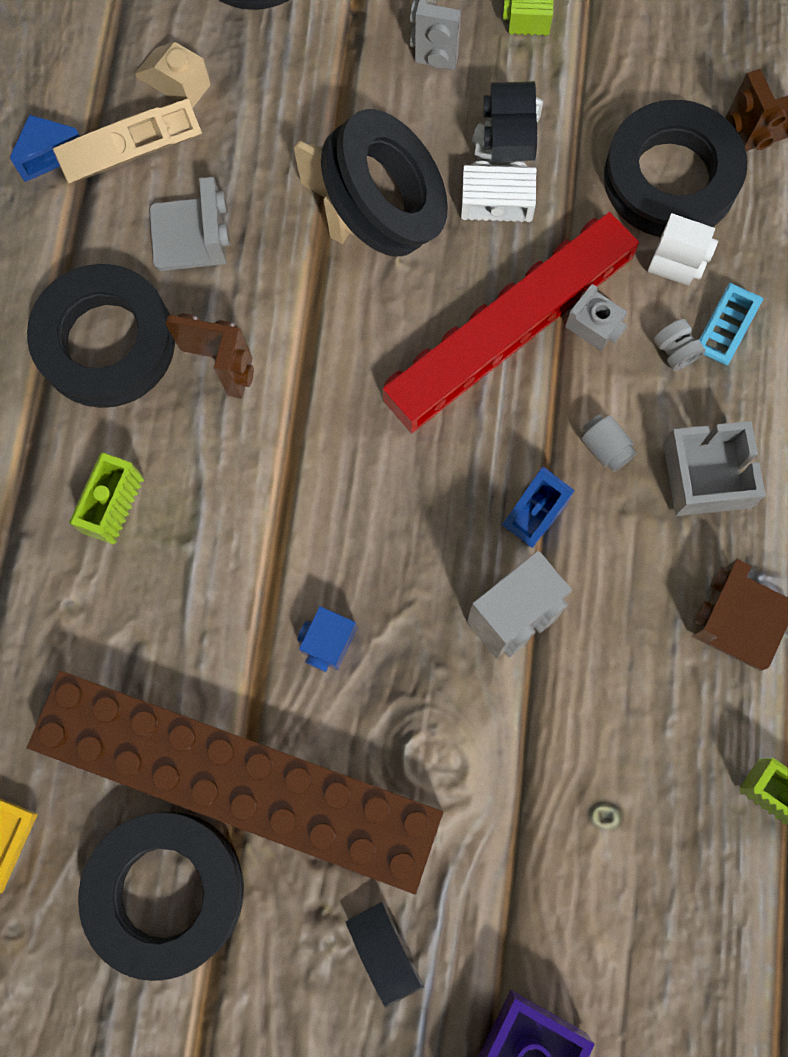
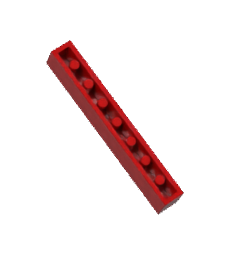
(508, 322)

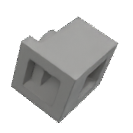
(592, 329)

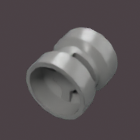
(679, 344)

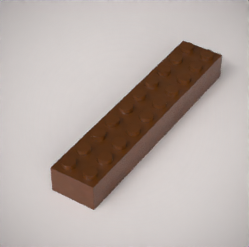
(237, 781)

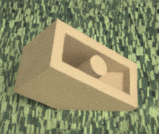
(175, 73)

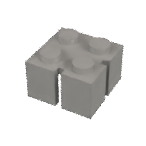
(708, 475)

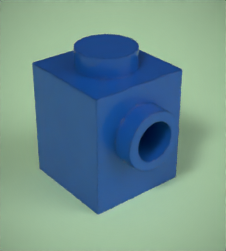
(326, 639)

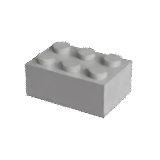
(517, 604)

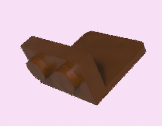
(757, 114)
(216, 340)
(742, 617)

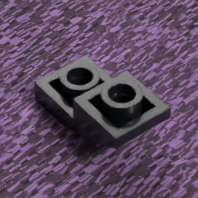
(384, 954)

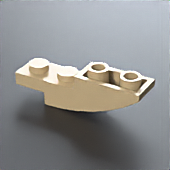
(127, 140)

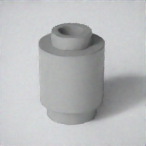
(608, 442)

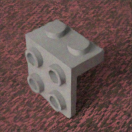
(435, 34)
(190, 230)

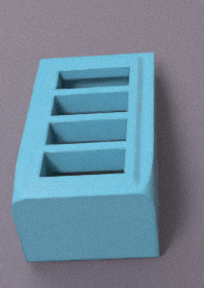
(742, 298)

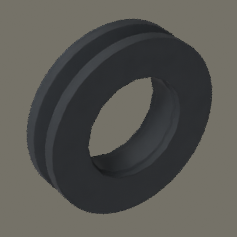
(684, 125)
(359, 200)
(72, 297)
(103, 908)

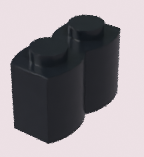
(512, 121)

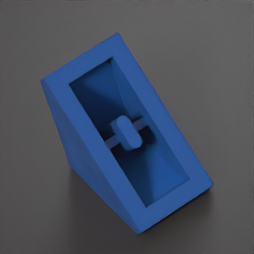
(34, 148)
(538, 507)

